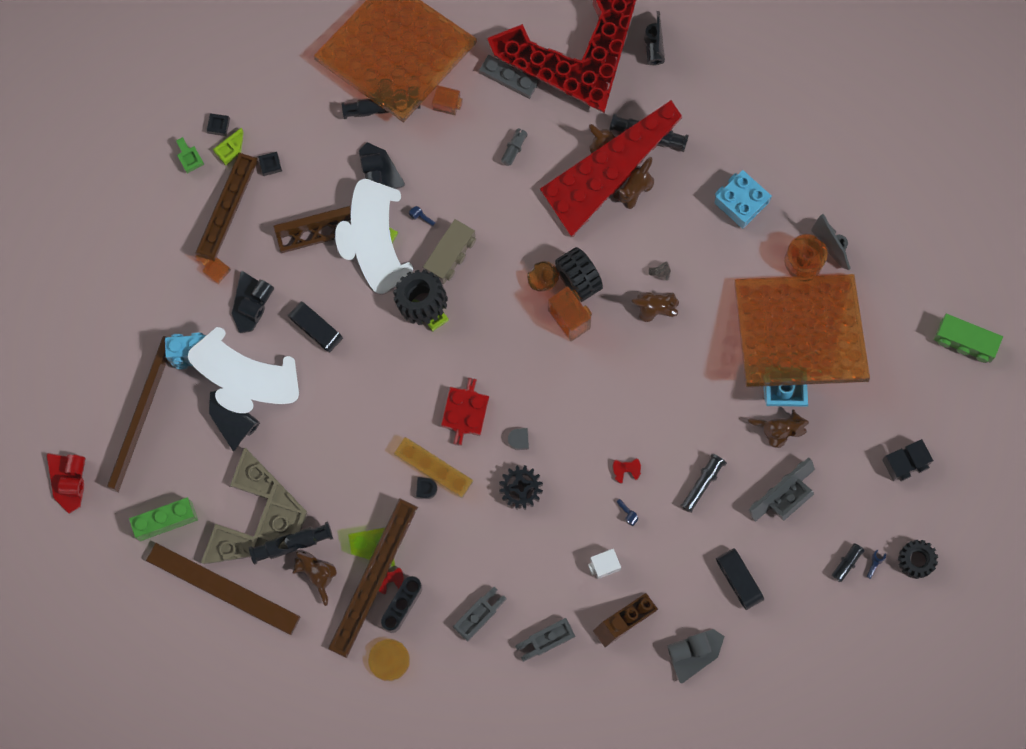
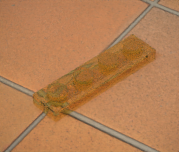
(433, 467)

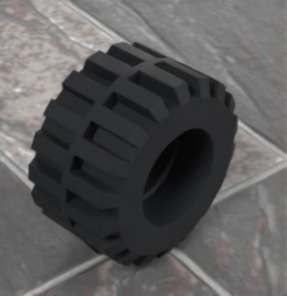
(579, 273)
(412, 286)

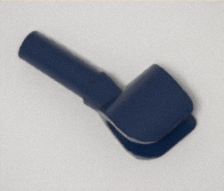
(416, 211)
(632, 517)
(875, 563)

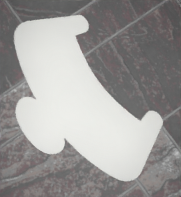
(370, 236)
(241, 376)

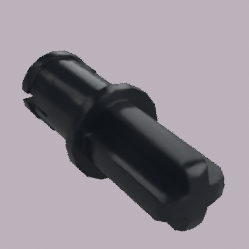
(847, 562)

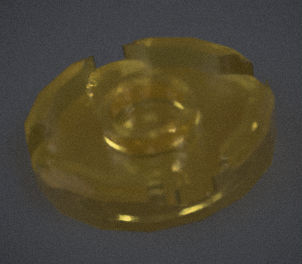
(389, 660)

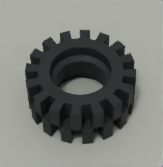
(909, 568)

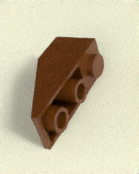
(625, 620)

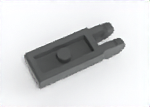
(478, 615)
(547, 639)

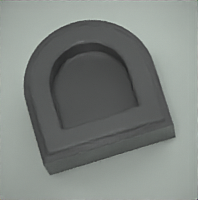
(519, 439)

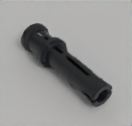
(709, 474)

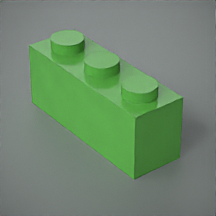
(968, 338)
(163, 519)

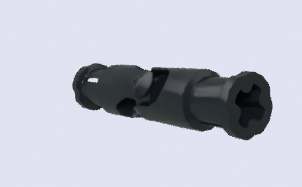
(363, 108)
(670, 139)
(301, 539)

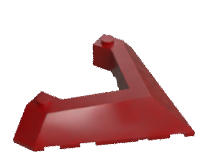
(583, 79)

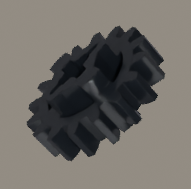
(529, 486)

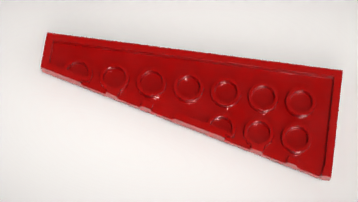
(591, 181)

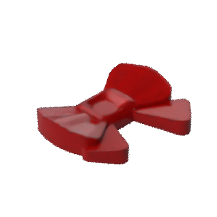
(633, 467)
(395, 576)

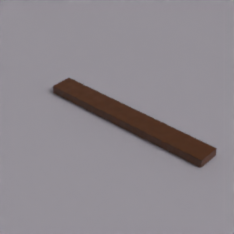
(138, 418)
(373, 578)
(223, 589)

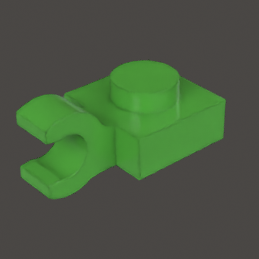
(189, 157)

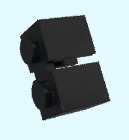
(908, 460)

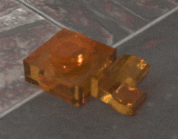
(214, 270)

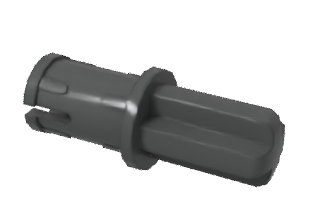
(514, 147)

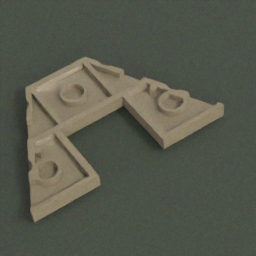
(280, 516)

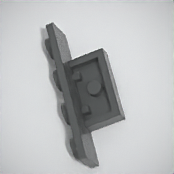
(787, 494)

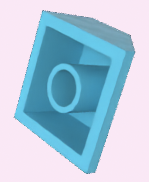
(786, 395)

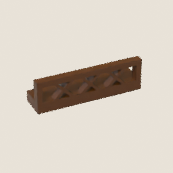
(309, 224)

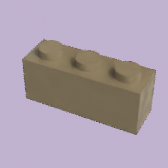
(450, 251)

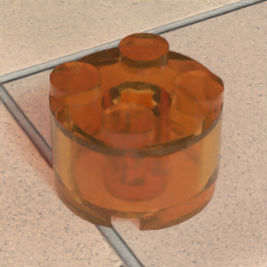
(813, 249)

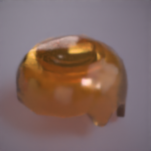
(543, 276)

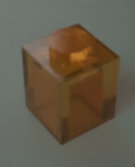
(447, 100)

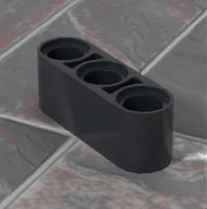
(315, 326)
(740, 579)
(402, 594)

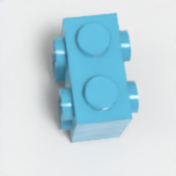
(742, 199)
(178, 347)

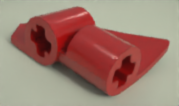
(67, 480)

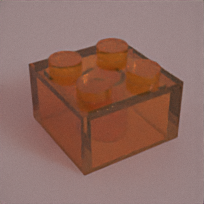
(570, 313)

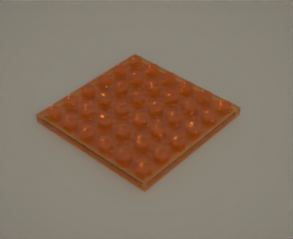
(395, 52)
(801, 330)

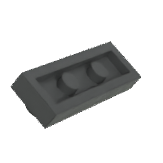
(509, 76)

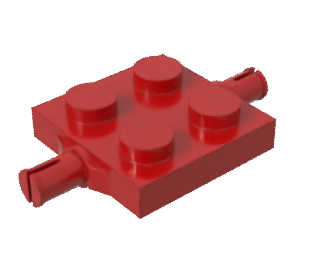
(465, 411)

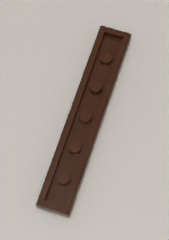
(226, 207)

